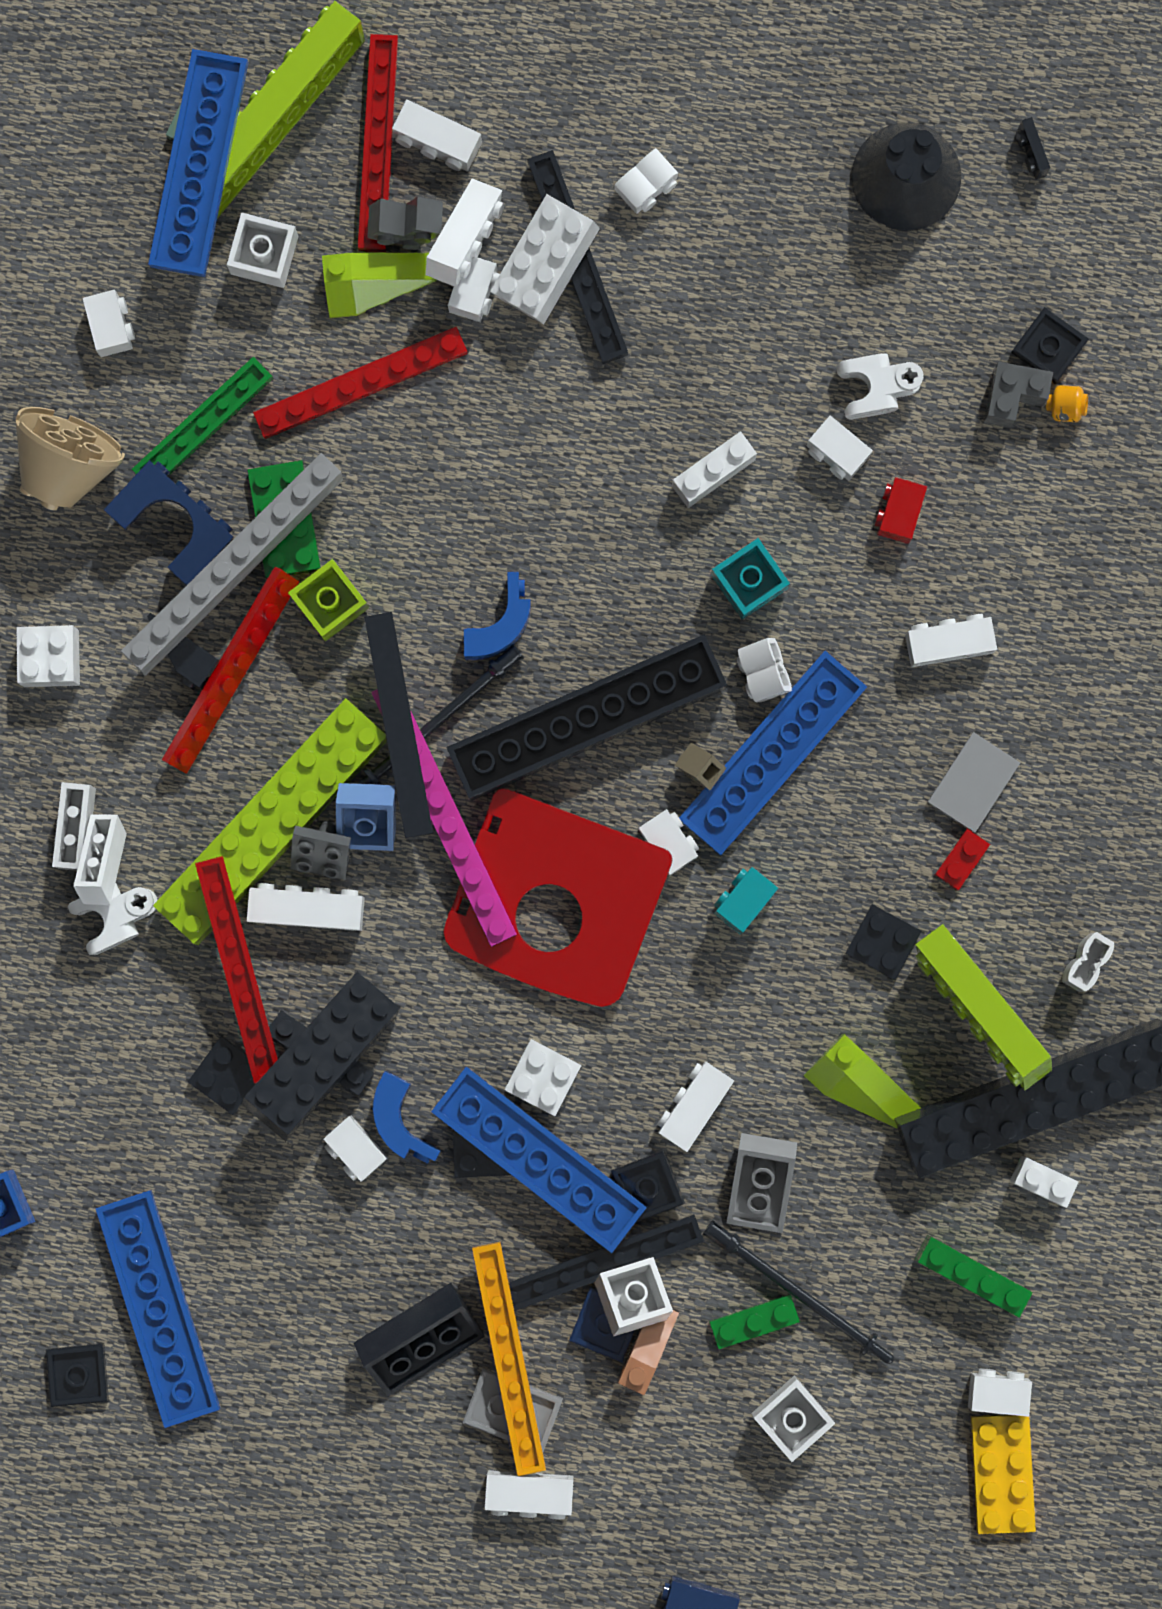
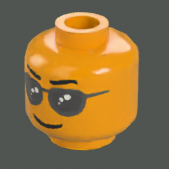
(1067, 403)

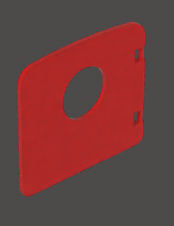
(606, 871)

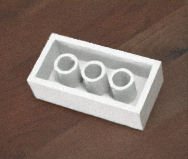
(545, 259)

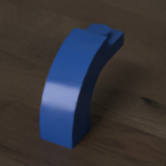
(496, 639)
(388, 1120)

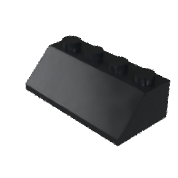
(418, 1339)

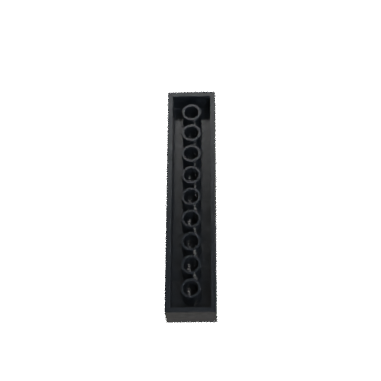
(587, 717)
(1003, 1113)

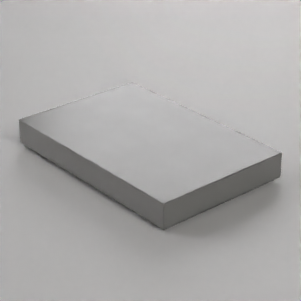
(973, 782)
(488, 1413)

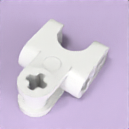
(883, 382)
(117, 917)

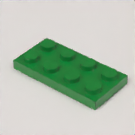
(299, 549)

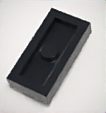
(1029, 139)

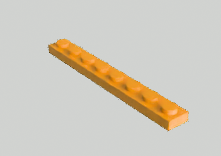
(509, 1358)

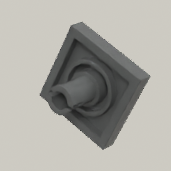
(320, 851)

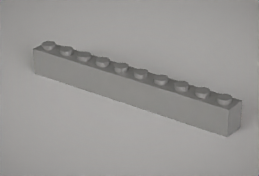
(232, 564)

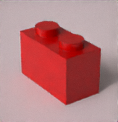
(901, 510)

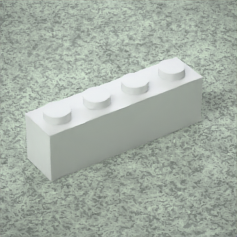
(464, 233)
(305, 909)

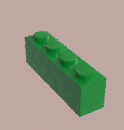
(973, 1276)

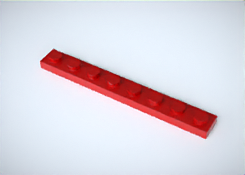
(378, 131)
(360, 382)
(230, 670)
(237, 965)

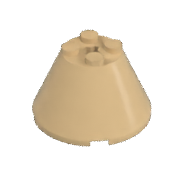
(62, 456)

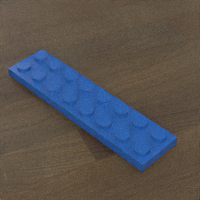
(198, 163)
(773, 752)
(538, 1159)
(158, 1308)

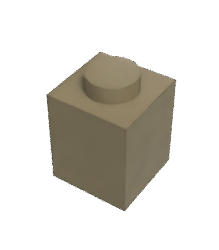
(700, 766)

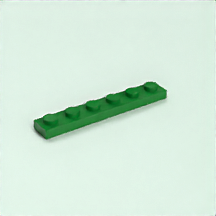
(209, 417)

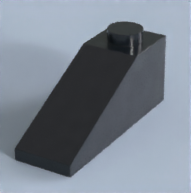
(191, 662)

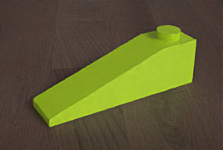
(370, 279)
(859, 1082)

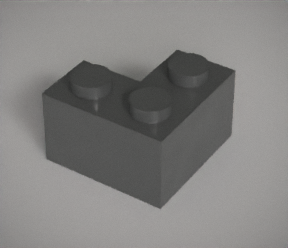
(404, 223)
(1014, 385)

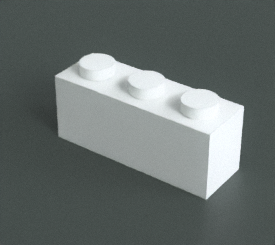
(436, 136)
(714, 469)
(950, 640)
(74, 813)
(100, 859)
(694, 1105)
(529, 1494)

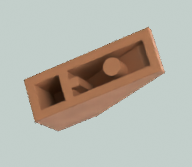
(646, 1354)

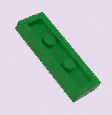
(754, 1321)

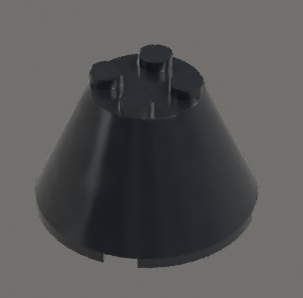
(906, 176)

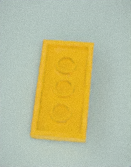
(1003, 1474)

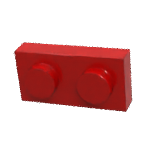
(962, 859)

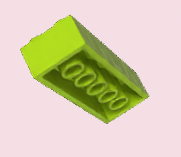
(983, 1007)

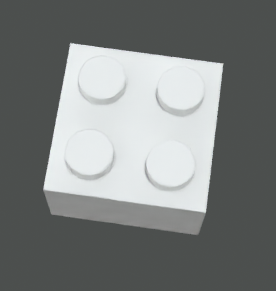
(262, 250)
(48, 656)
(543, 1077)
(633, 1296)
(793, 1418)

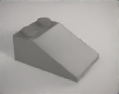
(762, 1183)

